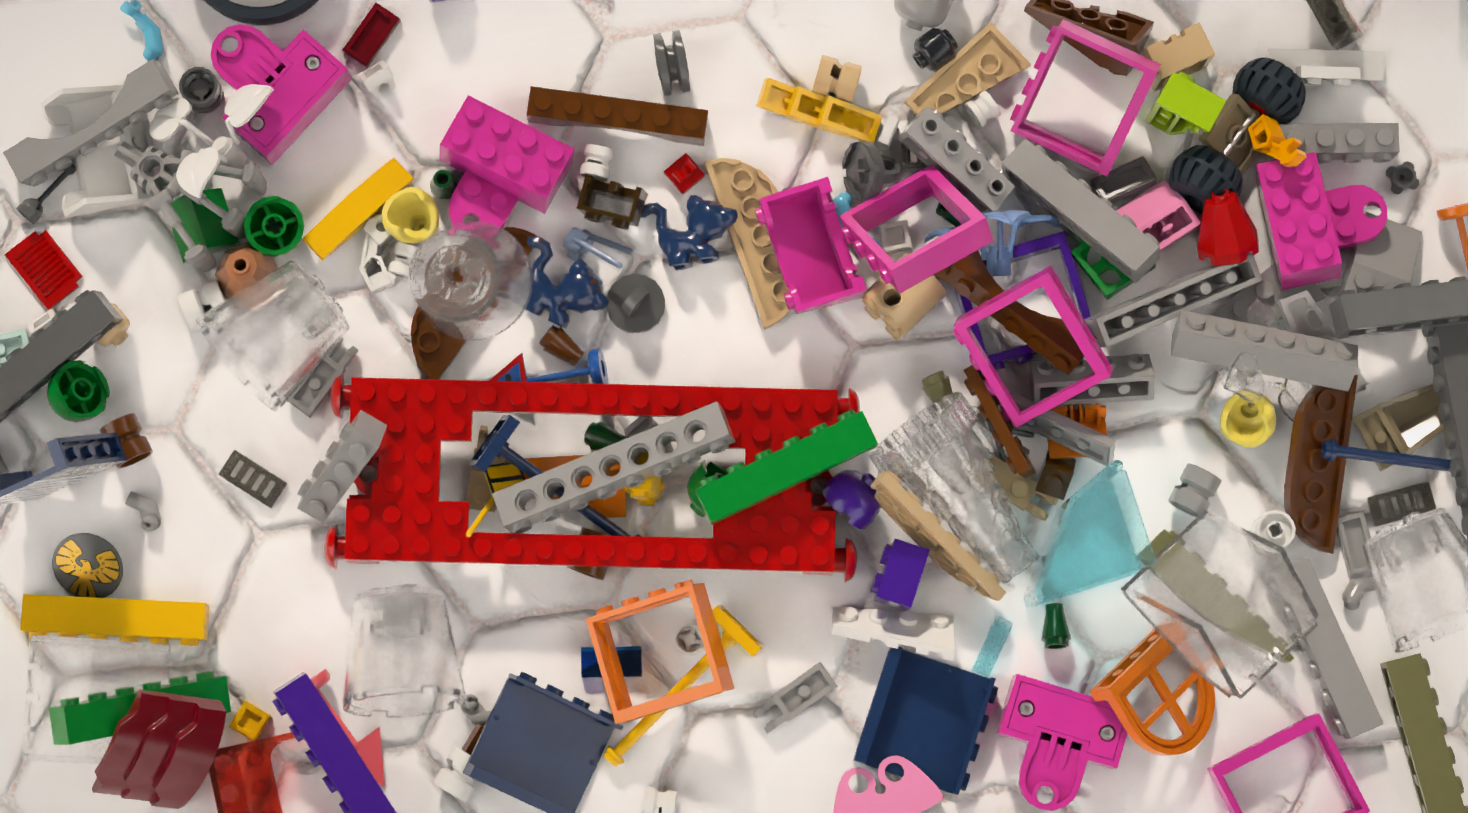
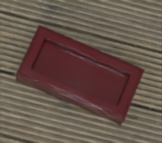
(371, 35)

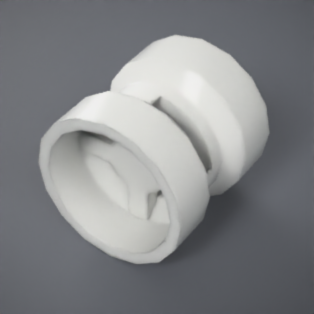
(597, 162)
(402, 260)
(687, 636)
(659, 801)

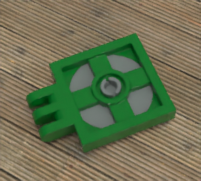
(1100, 271)

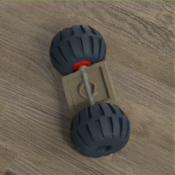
(1227, 149)

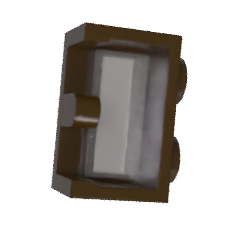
(611, 202)

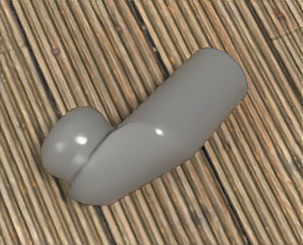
(148, 509)
(1355, 590)
(474, 710)

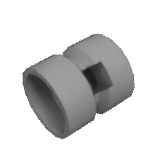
(1194, 491)

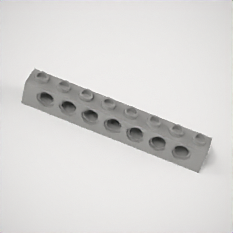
(512, 500)

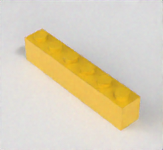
(115, 618)

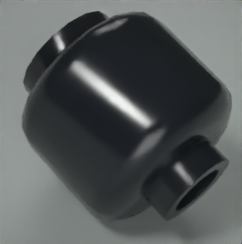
(934, 49)

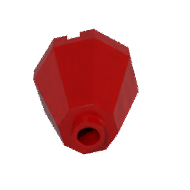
(1226, 231)

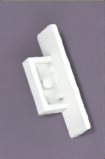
(1335, 65)

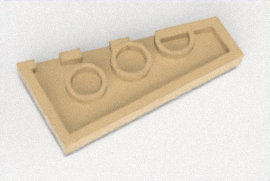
(976, 68)

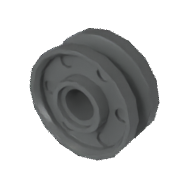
(671, 63)

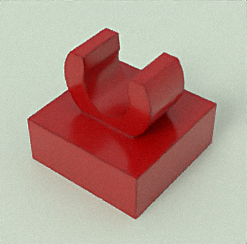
(684, 173)

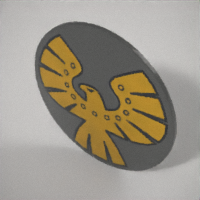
(87, 566)

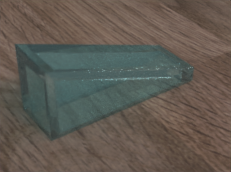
(992, 645)

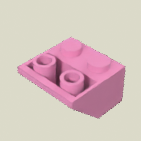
(1162, 214)

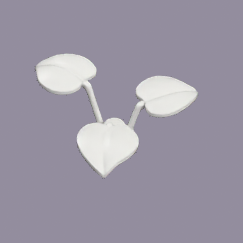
(199, 167)

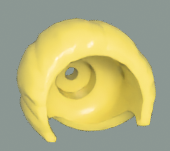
(404, 210)
(1246, 422)

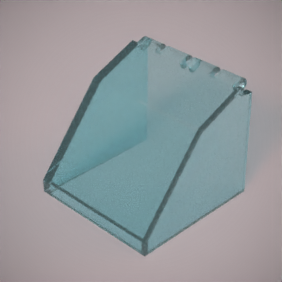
(1091, 540)

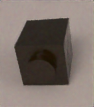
(1055, 476)

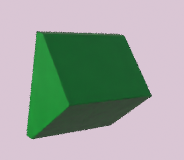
(203, 224)

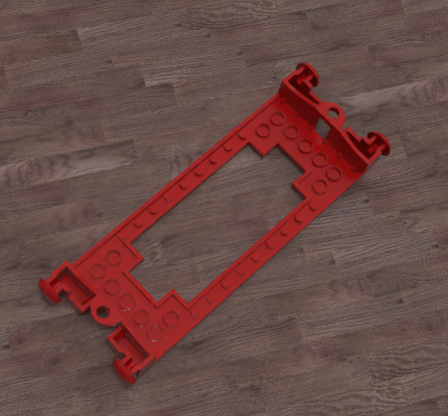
(406, 522)

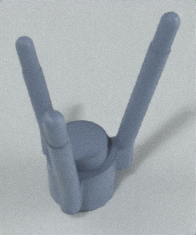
(580, 243)

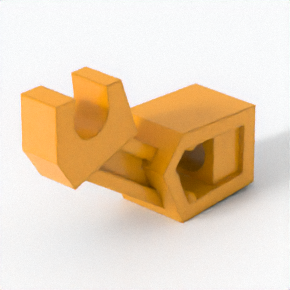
(1270, 140)

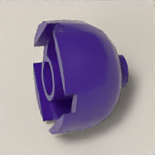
(852, 494)

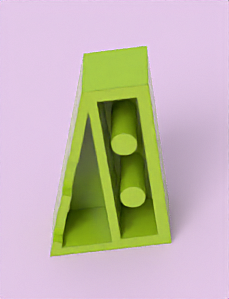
(1184, 107)

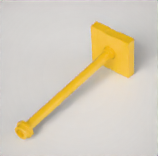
(733, 633)

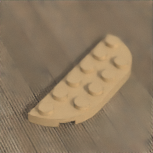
(740, 188)
(926, 532)

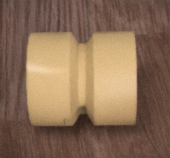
(847, 75)

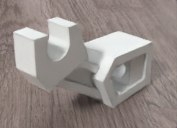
(374, 239)

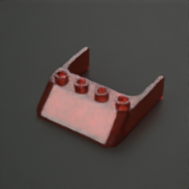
(245, 777)

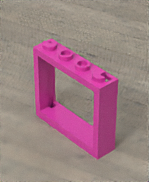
(1063, 145)
(932, 257)
(1074, 322)
(1316, 724)

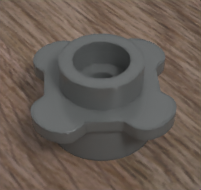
(1408, 172)

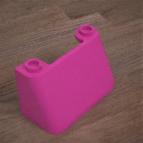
(810, 247)

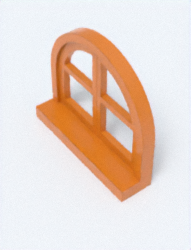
(1130, 672)

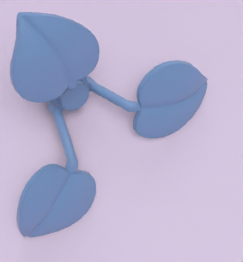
(999, 256)

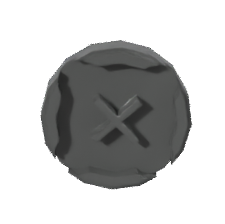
(867, 170)
(635, 303)

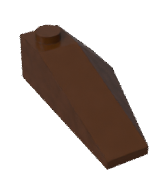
(1123, 29)

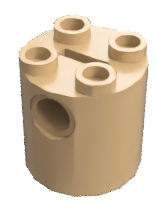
(910, 307)

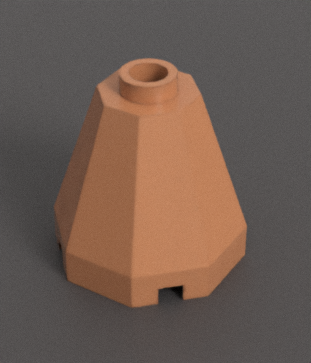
(231, 273)

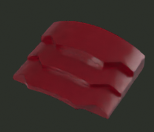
(162, 749)

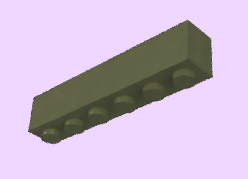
(1423, 735)

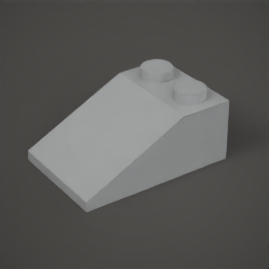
(1385, 260)

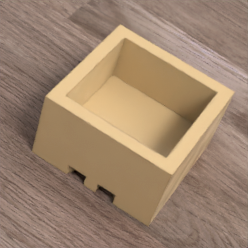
(1180, 53)

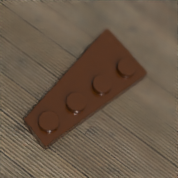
(1018, 459)

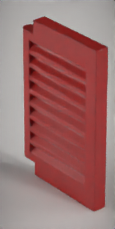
(44, 268)

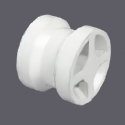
(982, 109)

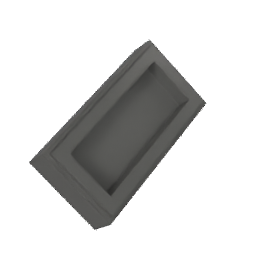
(1124, 180)

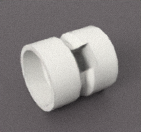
(193, 302)
(1275, 527)
(452, 779)

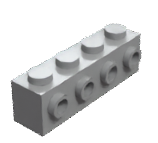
(1346, 141)
(956, 160)
(1130, 380)
(341, 467)

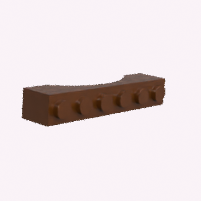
(590, 110)
(1041, 332)

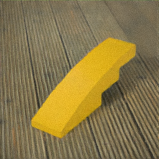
(819, 111)
(356, 209)

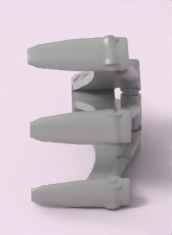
(232, 221)

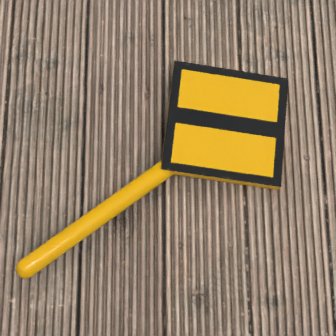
(498, 477)

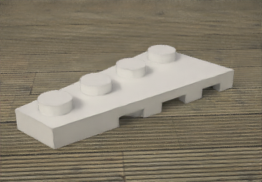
(1305, 317)
(895, 628)

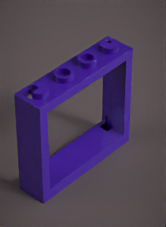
(1022, 251)

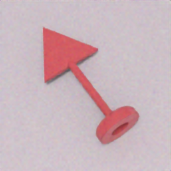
(369, 747)

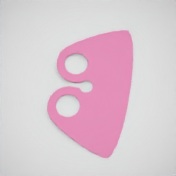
(909, 795)

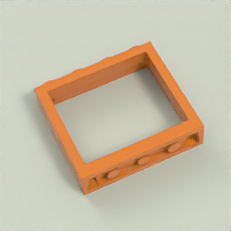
(611, 667)

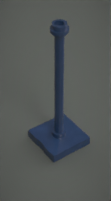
(497, 446)
(1331, 450)

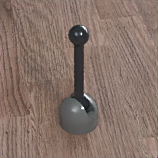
(32, 208)

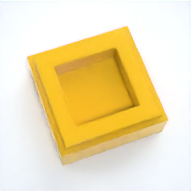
(250, 721)

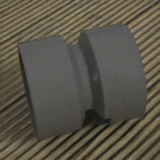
(201, 89)

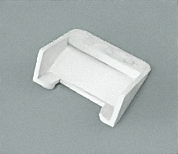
(101, 176)

